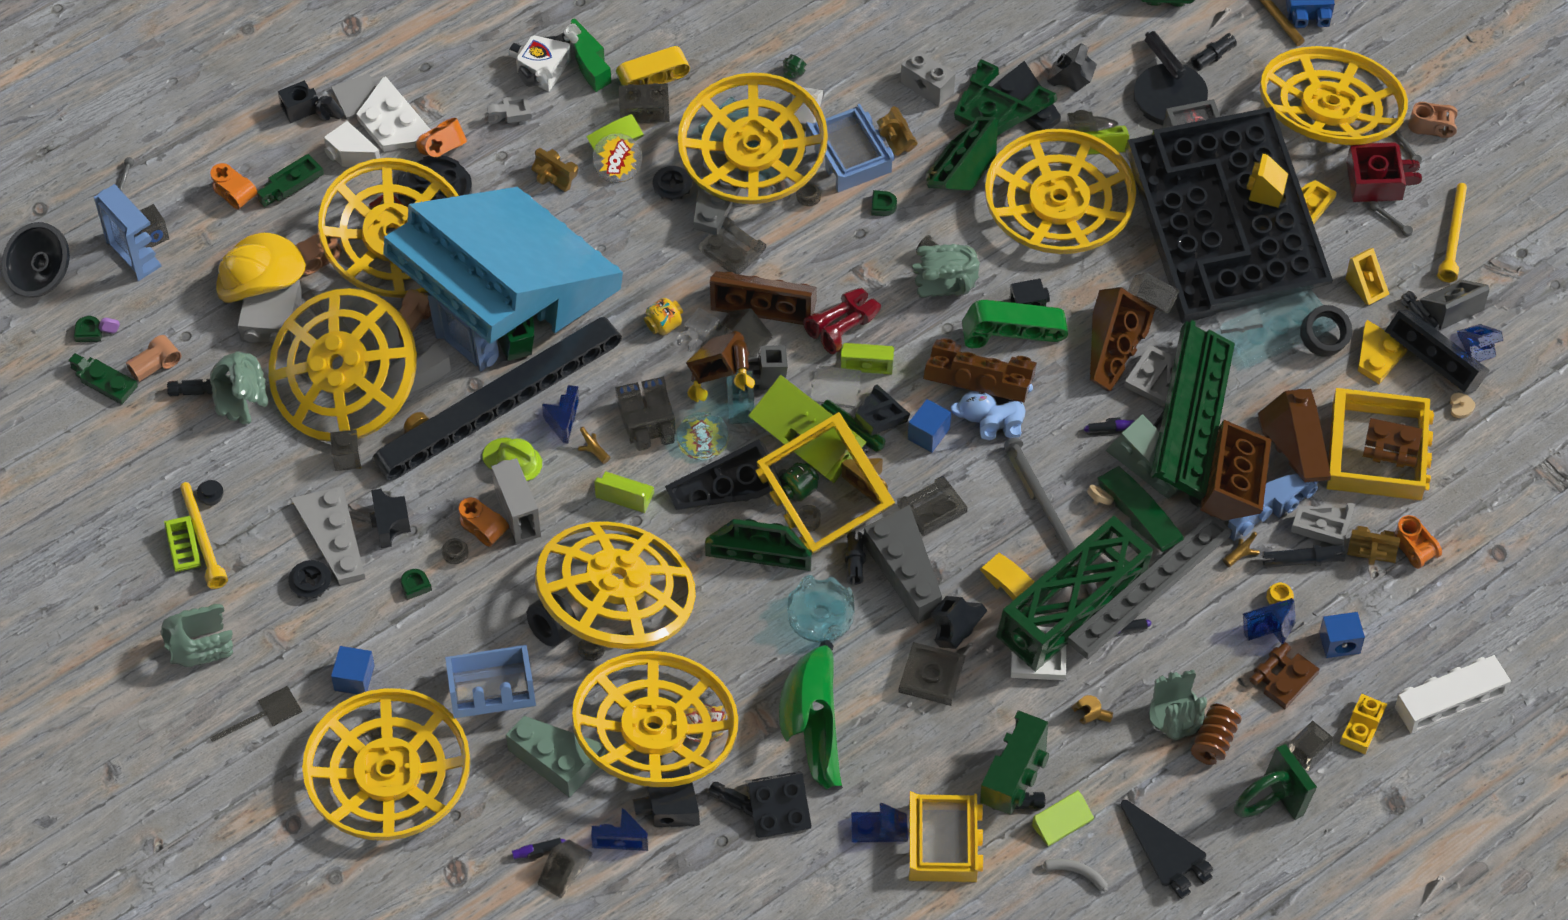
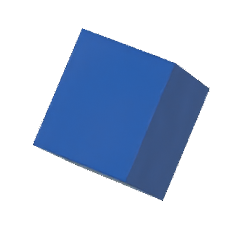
(929, 425)
(1341, 635)
(352, 670)

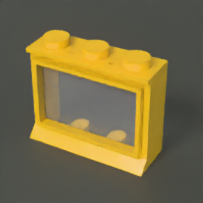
(945, 838)

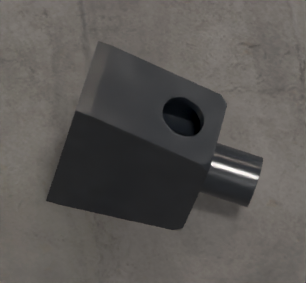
(670, 805)

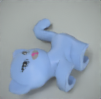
(983, 409)

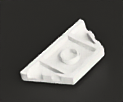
(390, 118)

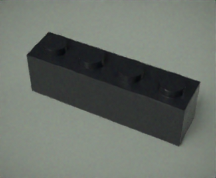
(1437, 350)

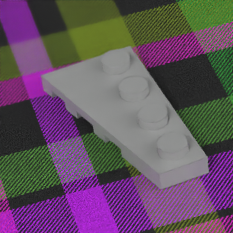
(332, 531)

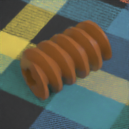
(1215, 734)

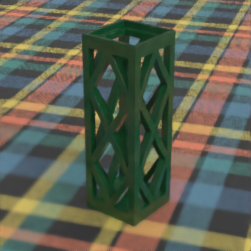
(1019, 626)

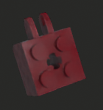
(1379, 172)

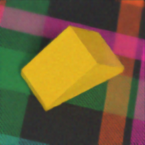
(1366, 277)

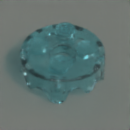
(820, 594)

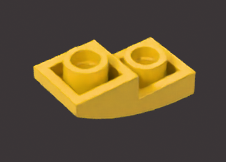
(1006, 574)
(1363, 724)

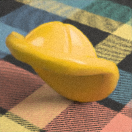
(258, 267)

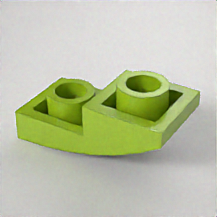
(625, 125)

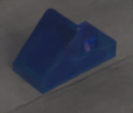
(1480, 341)
(562, 417)
(1275, 619)
(880, 826)
(626, 837)

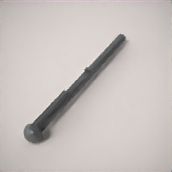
(1035, 490)

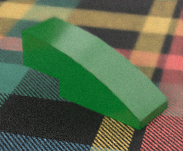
(591, 59)

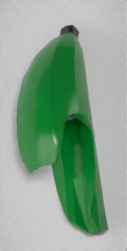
(808, 683)

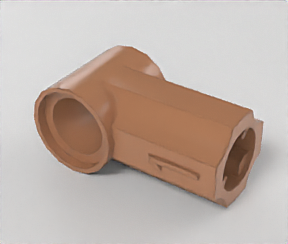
(414, 309)
(159, 354)

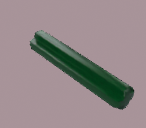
(875, 441)

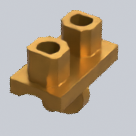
(896, 132)
(553, 170)
(1373, 545)

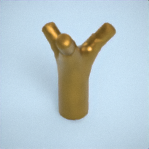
(593, 446)
(1243, 549)

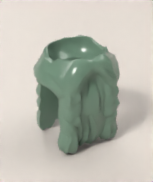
(946, 270)
(233, 390)
(181, 627)
(1176, 707)

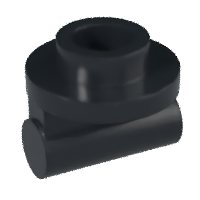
(327, 108)

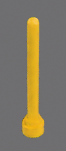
(1448, 269)
(215, 575)

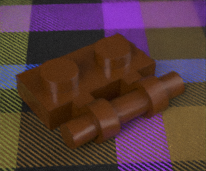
(1395, 438)
(1291, 680)

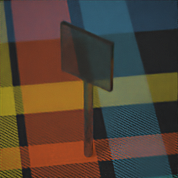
(276, 706)

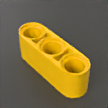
(654, 68)

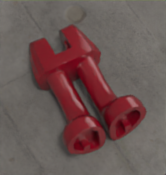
(858, 313)

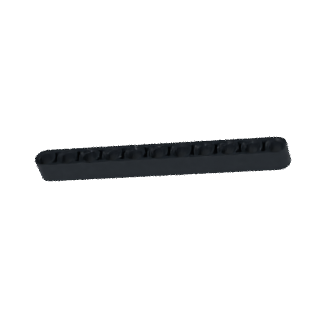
(496, 398)

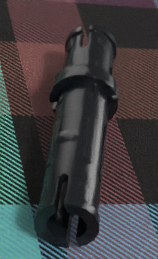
(1304, 556)

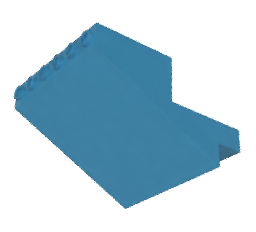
(501, 261)

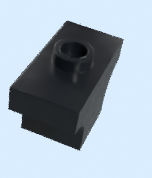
(1073, 69)
(389, 517)
(956, 620)

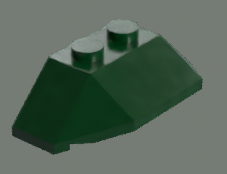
(965, 157)
(759, 544)

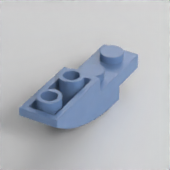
(1280, 497)

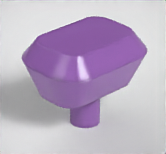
(109, 325)

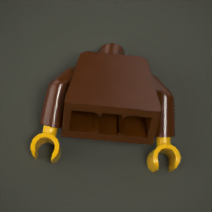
(719, 359)

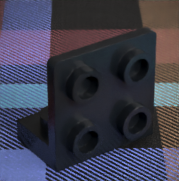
(779, 804)

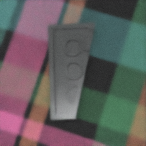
(709, 209)

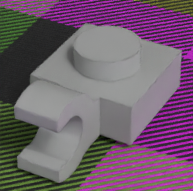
(513, 109)

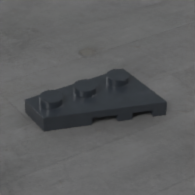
(1020, 84)

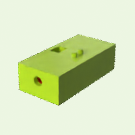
(789, 413)

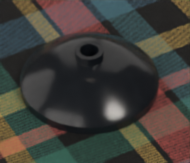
(26, 255)

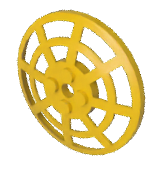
(1345, 101)
(752, 128)
(1063, 183)
(376, 220)
(353, 368)
(614, 590)
(655, 710)
(383, 752)

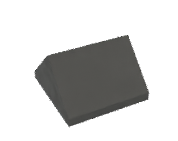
(1456, 302)

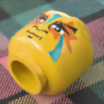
(663, 316)

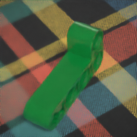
(1012, 320)

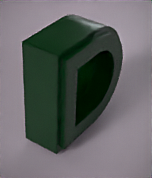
(883, 203)
(87, 330)
(415, 583)

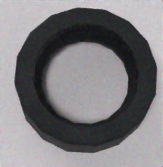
(1342, 321)

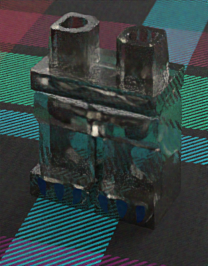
(649, 422)

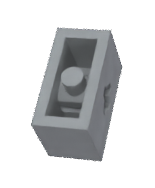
(927, 78)

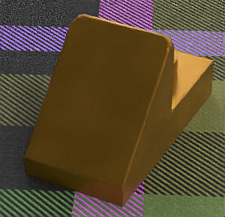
(853, 475)

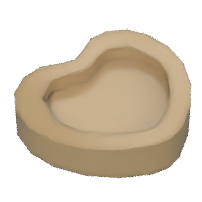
(1461, 405)
(1099, 495)

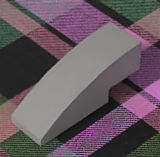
(429, 368)

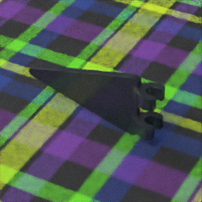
(1167, 851)

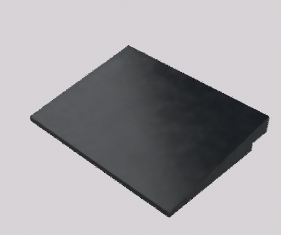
(1206, 229)

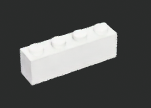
(1452, 693)

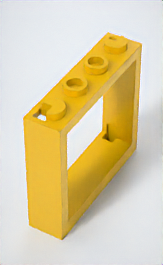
(1388, 405)
(859, 457)

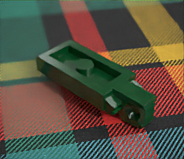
(290, 180)
(103, 378)

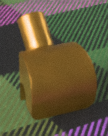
(1092, 710)

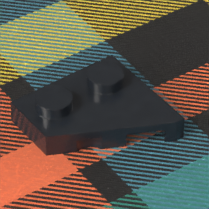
(880, 412)

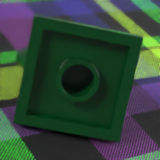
(1288, 782)

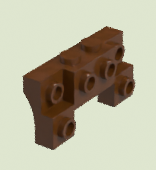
(978, 373)

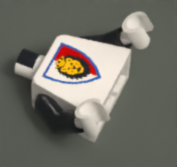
(544, 57)

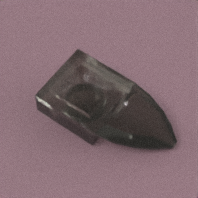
(1085, 121)

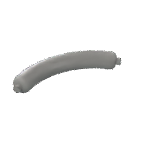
(1077, 867)

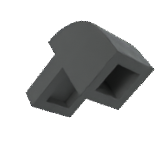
(768, 365)

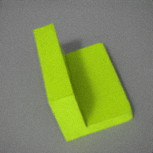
(867, 358)
(623, 491)

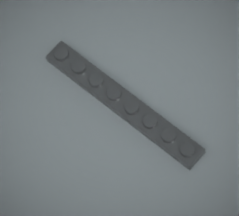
(1149, 587)

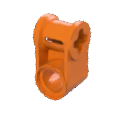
(445, 137)
(232, 185)
(482, 521)
(1419, 545)

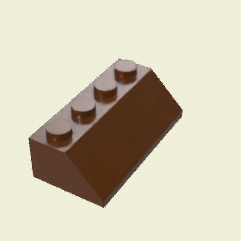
(766, 297)
(1237, 473)

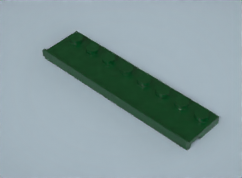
(1193, 410)

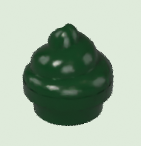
(793, 67)

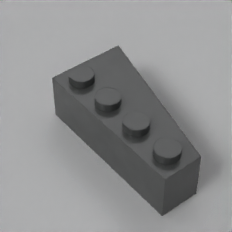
(903, 559)

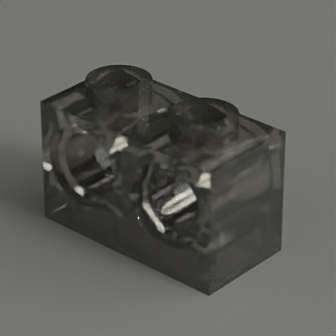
(645, 102)

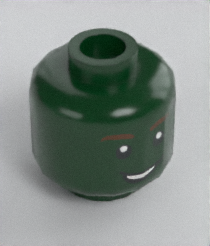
(799, 481)

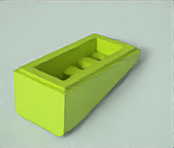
(177, 525)

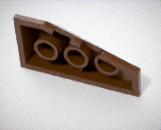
(1117, 328)
(1297, 433)

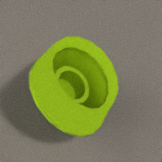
(509, 449)

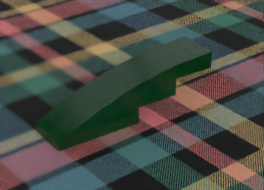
(1141, 508)

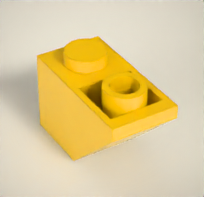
(1267, 182)

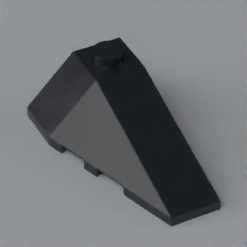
(724, 480)

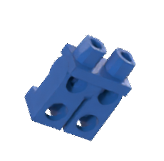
(1304, 10)

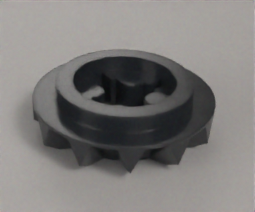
(662, 180)
(315, 570)

